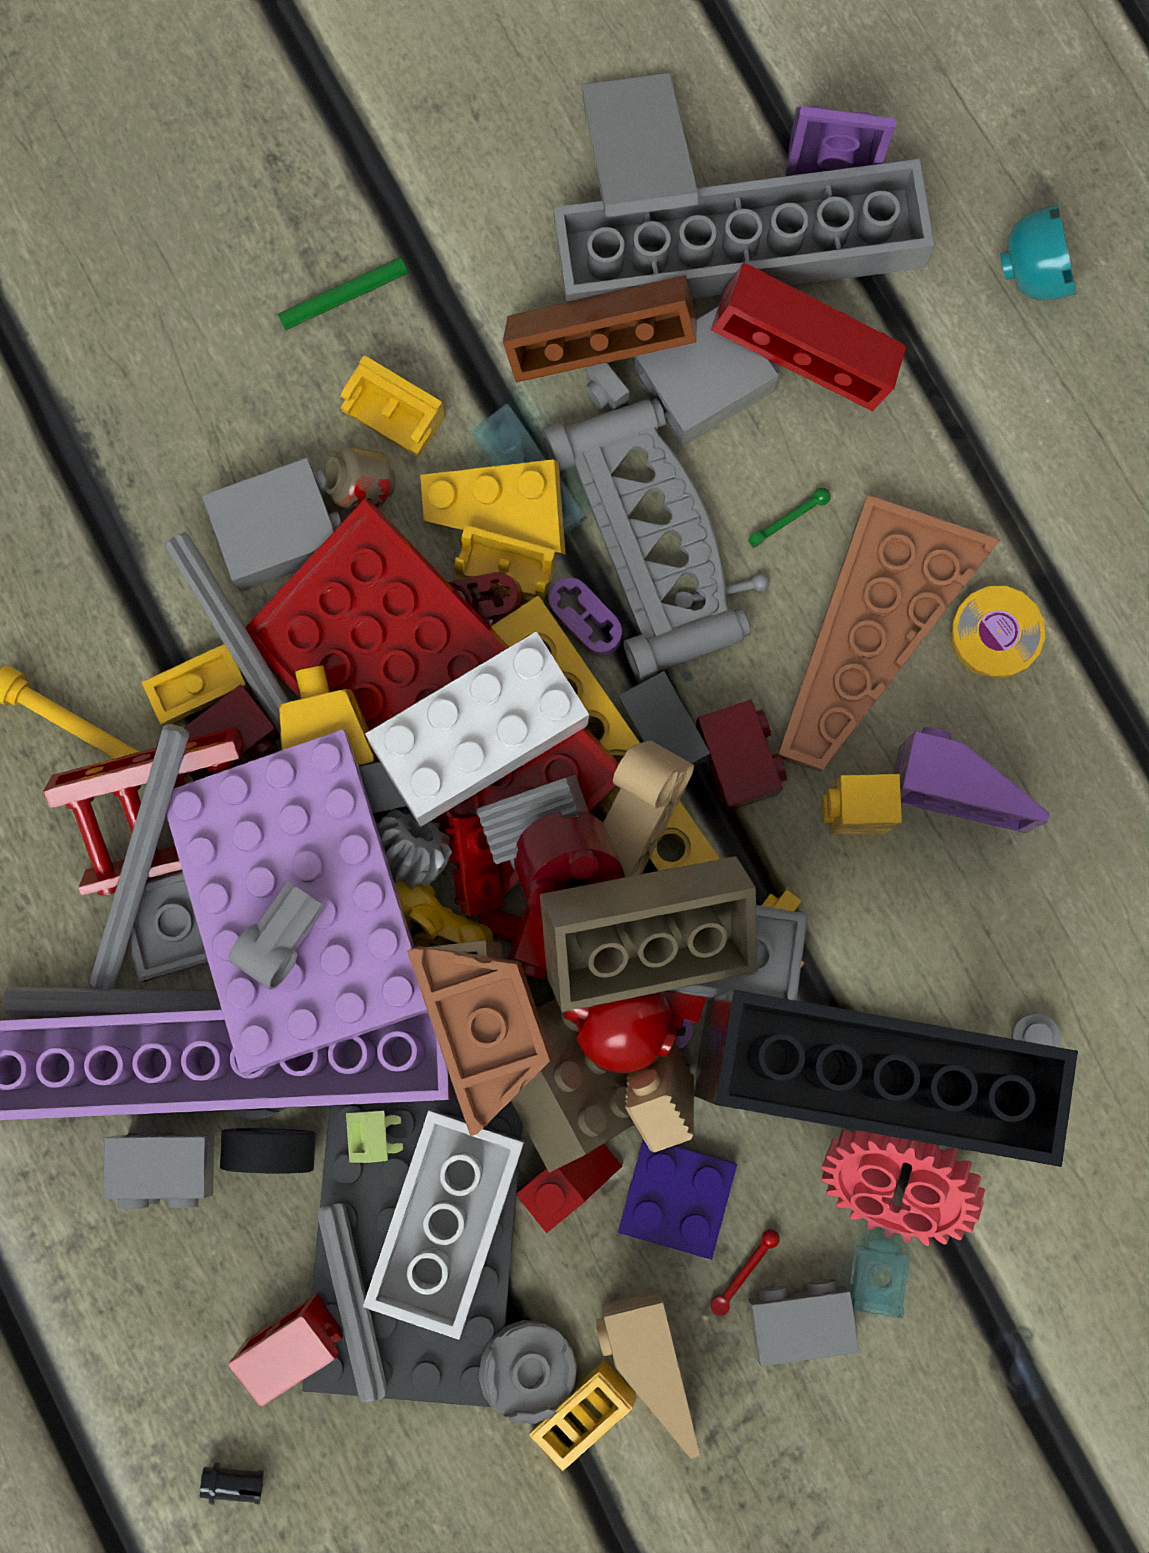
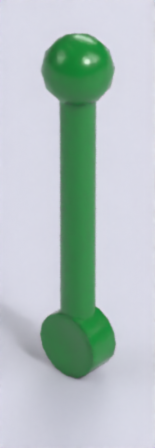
(820, 497)

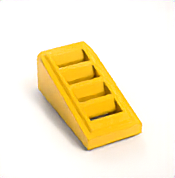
(617, 1391)

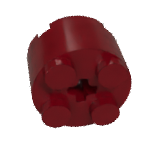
(564, 855)

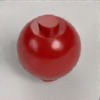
(625, 1032)

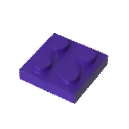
(678, 1199)

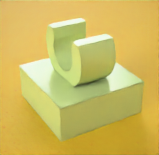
(368, 1136)

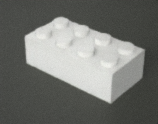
(478, 728)
(443, 1224)

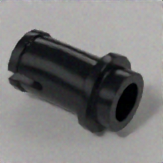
(231, 1484)

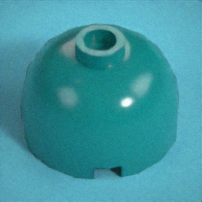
(1039, 256)

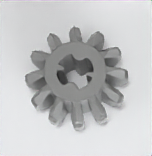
(413, 851)

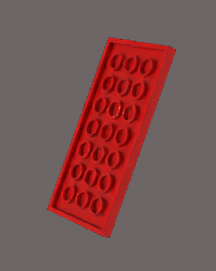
(394, 637)

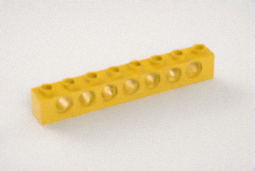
(617, 734)

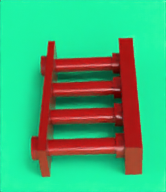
(123, 778)

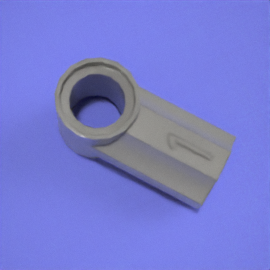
(269, 948)

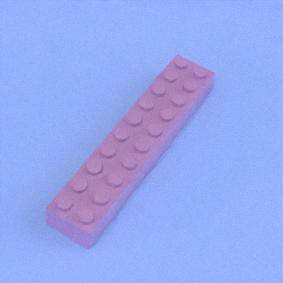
(189, 1065)

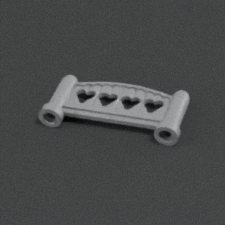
(666, 631)

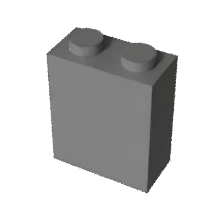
(705, 380)
(271, 522)

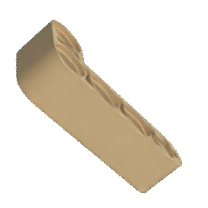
(649, 791)

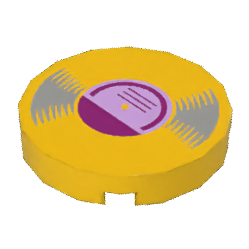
(997, 632)

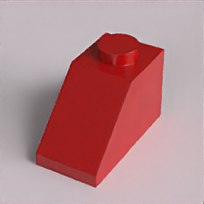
(558, 1193)

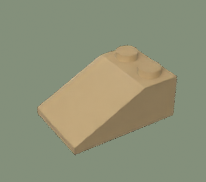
(645, 1356)

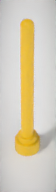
(17, 691)

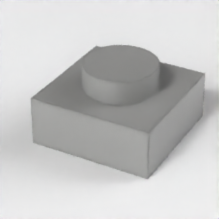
(605, 387)

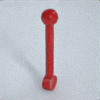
(720, 1303)

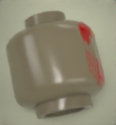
(358, 476)

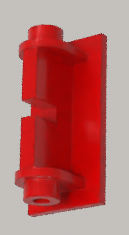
(478, 878)

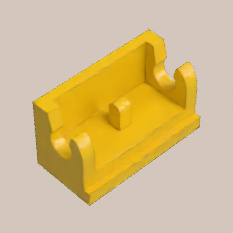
(392, 406)
(491, 552)

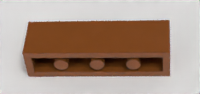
(600, 329)

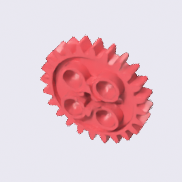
(938, 1198)

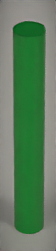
(342, 293)

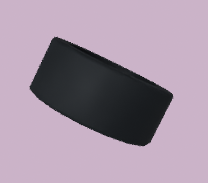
(267, 1150)

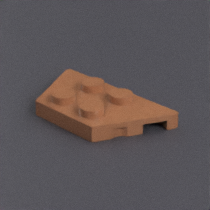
(482, 1027)

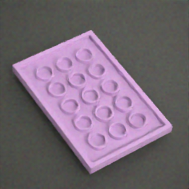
(309, 824)

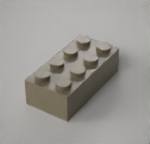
(649, 933)

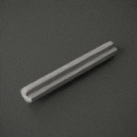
(350, 1299)

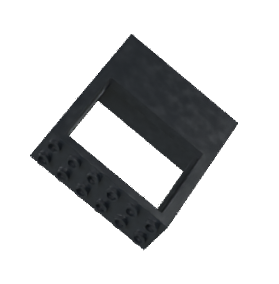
(886, 1076)

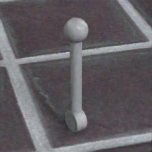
(759, 583)

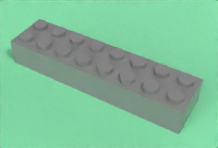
(785, 226)

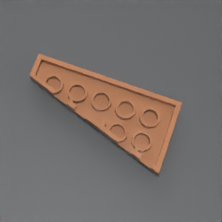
(886, 600)

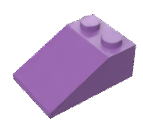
(836, 140)
(958, 782)

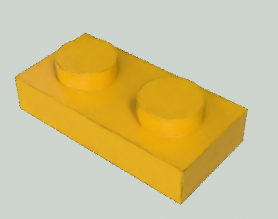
(193, 685)

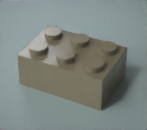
(571, 1100)

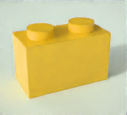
(862, 804)

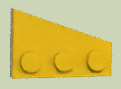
(501, 499)

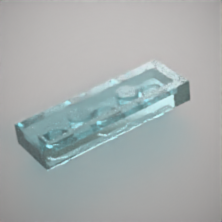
(509, 442)

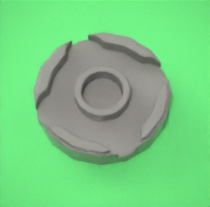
(527, 1371)

